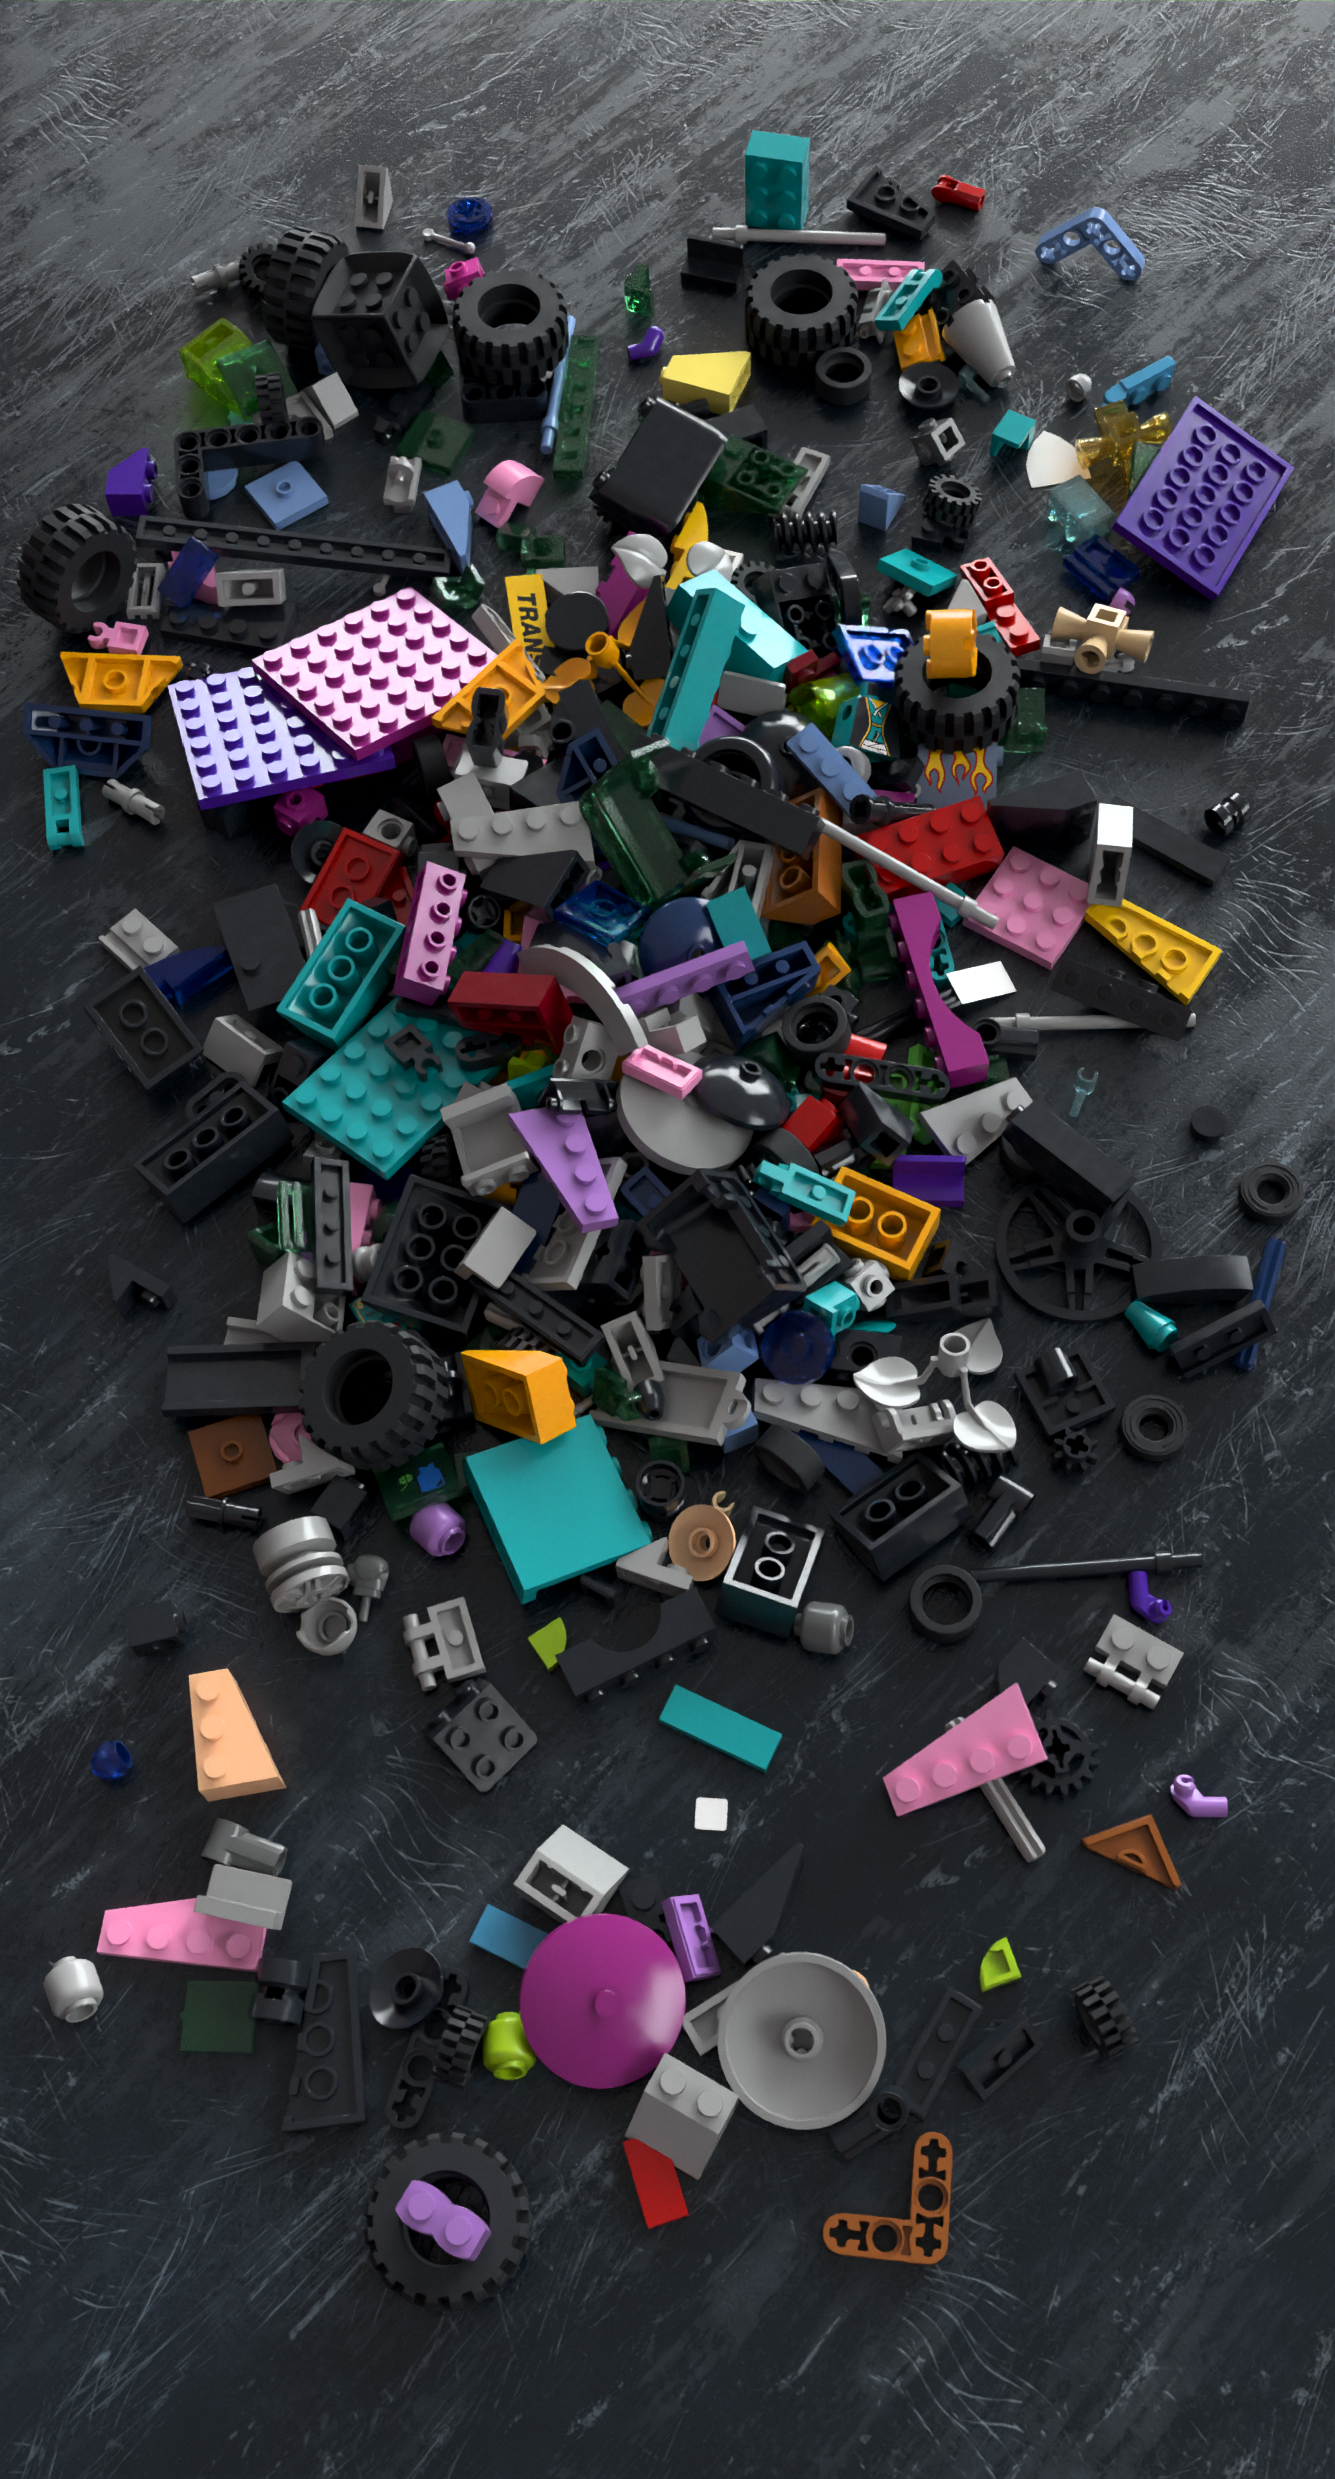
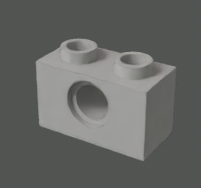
(585, 1036)

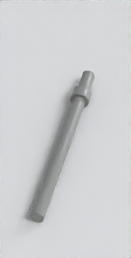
(742, 234)
(964, 905)
(1024, 1021)

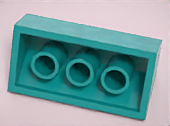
(343, 976)

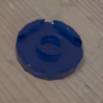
(798, 1348)

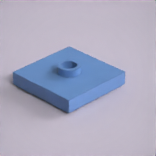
(286, 495)

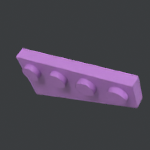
(568, 1162)

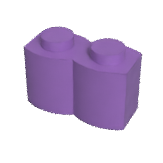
(435, 2216)

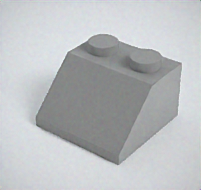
(682, 2115)

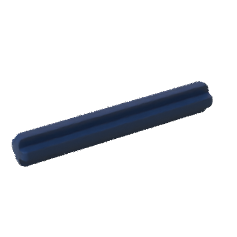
(1263, 1290)

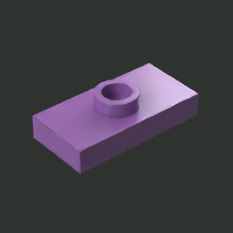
(691, 1938)

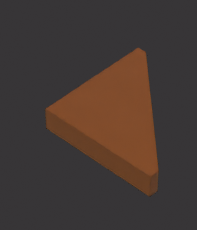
(1138, 1848)

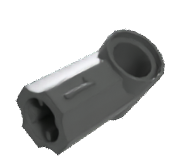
(236, 1847)

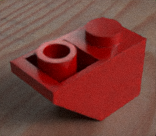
(815, 1123)

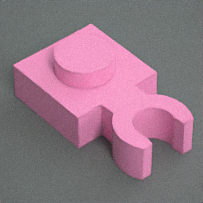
(121, 639)

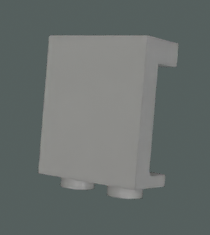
(486, 1142)

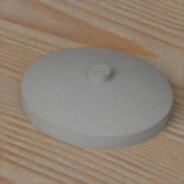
(677, 1131)
(801, 2040)

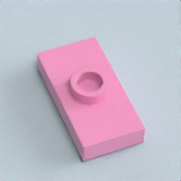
(662, 1071)

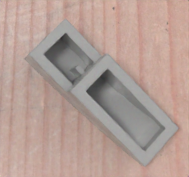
(671, 1035)

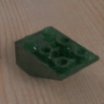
(750, 479)

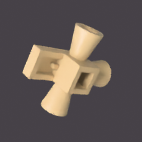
(1101, 636)

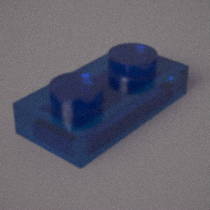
(188, 572)

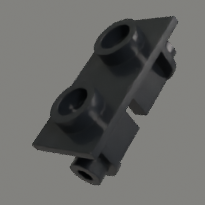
(568, 1095)

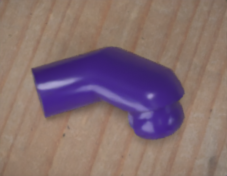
(1145, 1604)

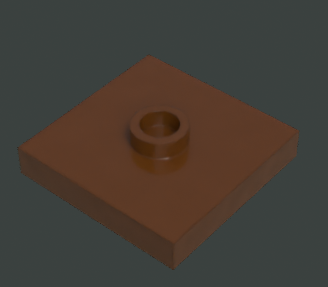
(233, 1455)

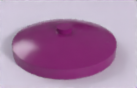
(602, 2000)

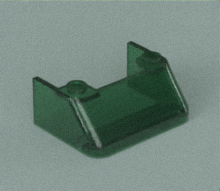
(636, 836)

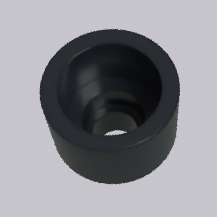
(652, 1399)

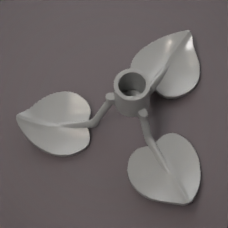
(645, 557)
(972, 1349)

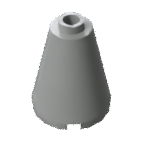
(981, 342)

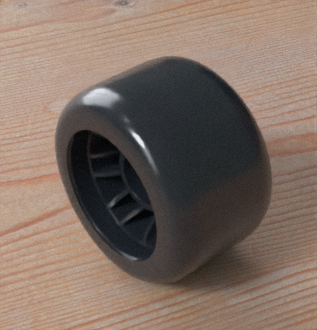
(742, 758)

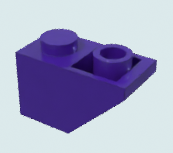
(130, 485)

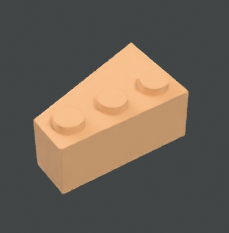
(227, 1741)

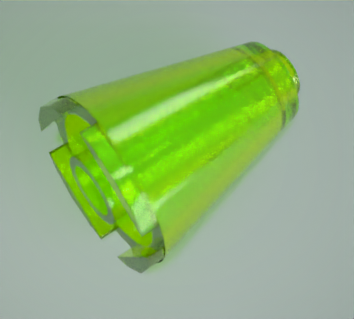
(822, 699)

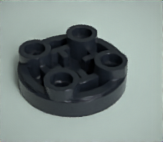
(574, 619)

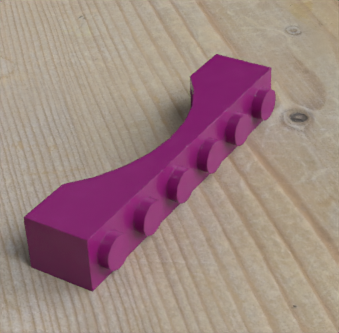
(955, 1045)

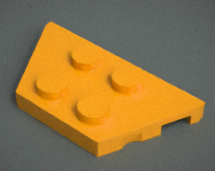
(507, 672)
(119, 680)

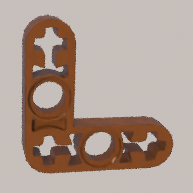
(906, 2230)

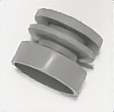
(300, 1563)

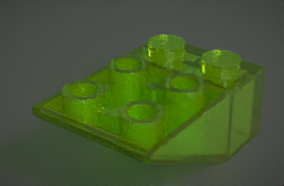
(200, 360)

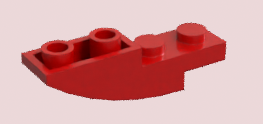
(1000, 607)

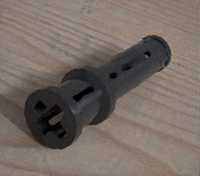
(883, 810)

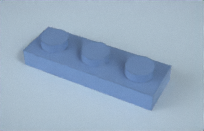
(828, 767)

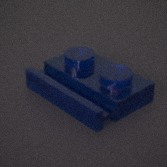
(1101, 567)

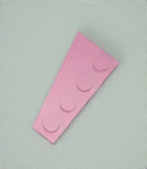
(973, 1753)
(181, 1936)

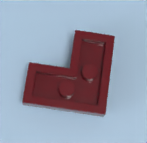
(809, 668)

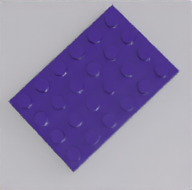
(1203, 498)

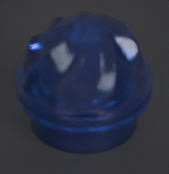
(111, 1760)

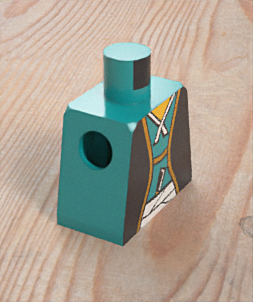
(868, 725)

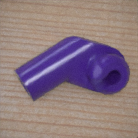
(649, 346)

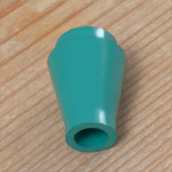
(1151, 1325)

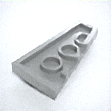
(523, 833)
(823, 1410)

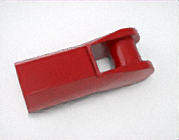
(959, 193)

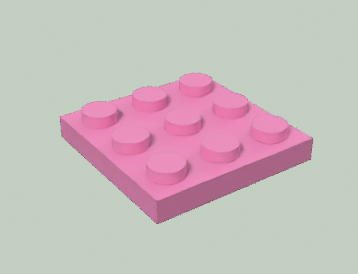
(1035, 907)

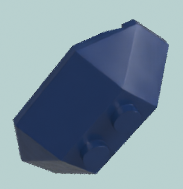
(90, 739)
(583, 765)

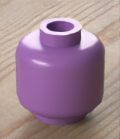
(438, 1529)

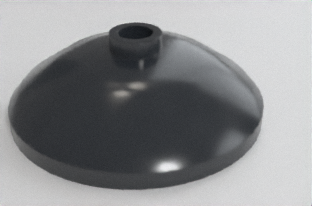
(772, 733)
(741, 1092)

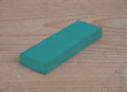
(720, 1728)

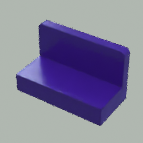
(931, 1178)

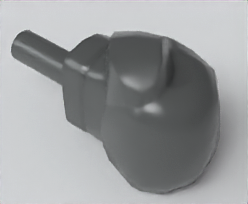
(368, 1578)

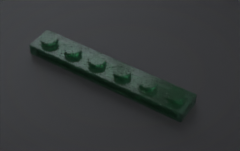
(577, 407)

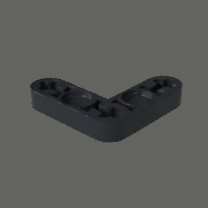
(846, 587)

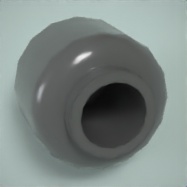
(824, 1627)

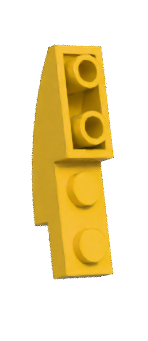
(693, 531)

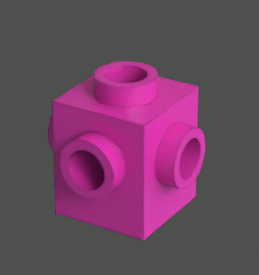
(460, 275)

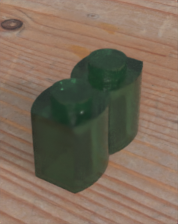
(863, 896)

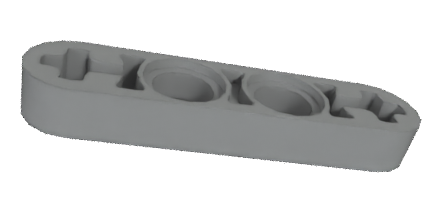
(499, 633)

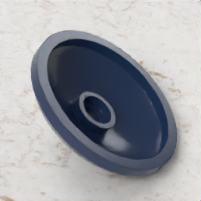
(675, 934)

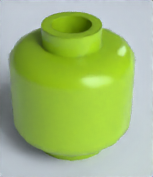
(506, 2048)

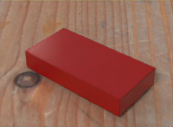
(655, 2184)

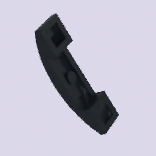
(561, 935)

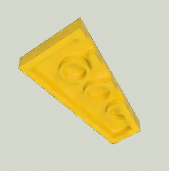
(1158, 947)

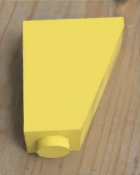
(708, 376)

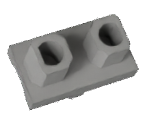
(402, 483)

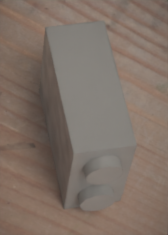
(1110, 855)

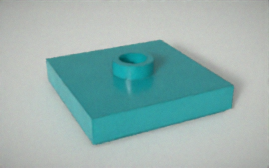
(916, 572)

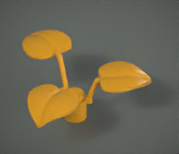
(604, 652)

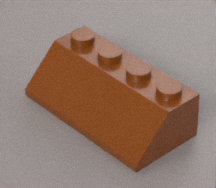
(809, 889)

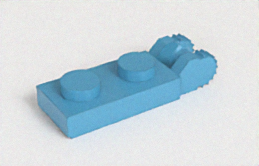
(1142, 383)

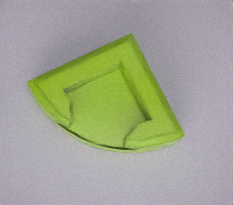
(549, 1642)
(998, 1967)

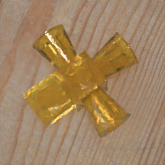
(1119, 433)

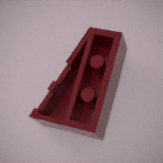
(514, 1004)

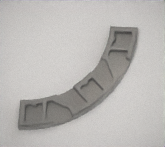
(591, 985)

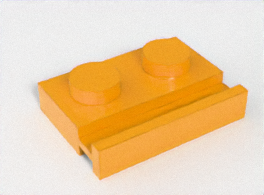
(919, 341)

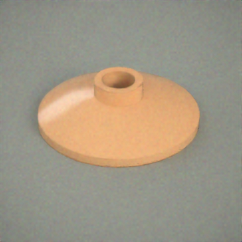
(689, 1538)

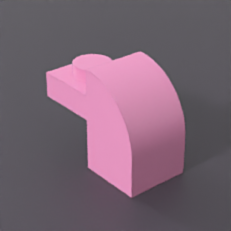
(507, 486)

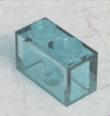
(1079, 511)

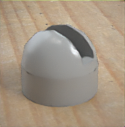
(1078, 387)

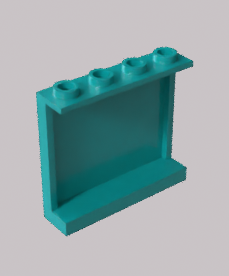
(555, 1507)

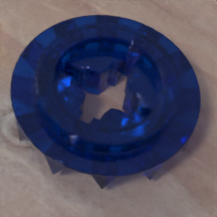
(462, 208)

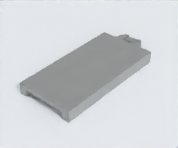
(697, 1406)

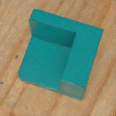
(1014, 431)

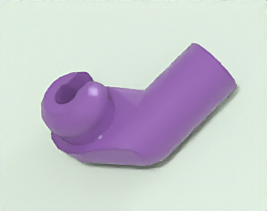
(1193, 1802)

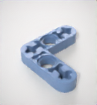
(1091, 234)

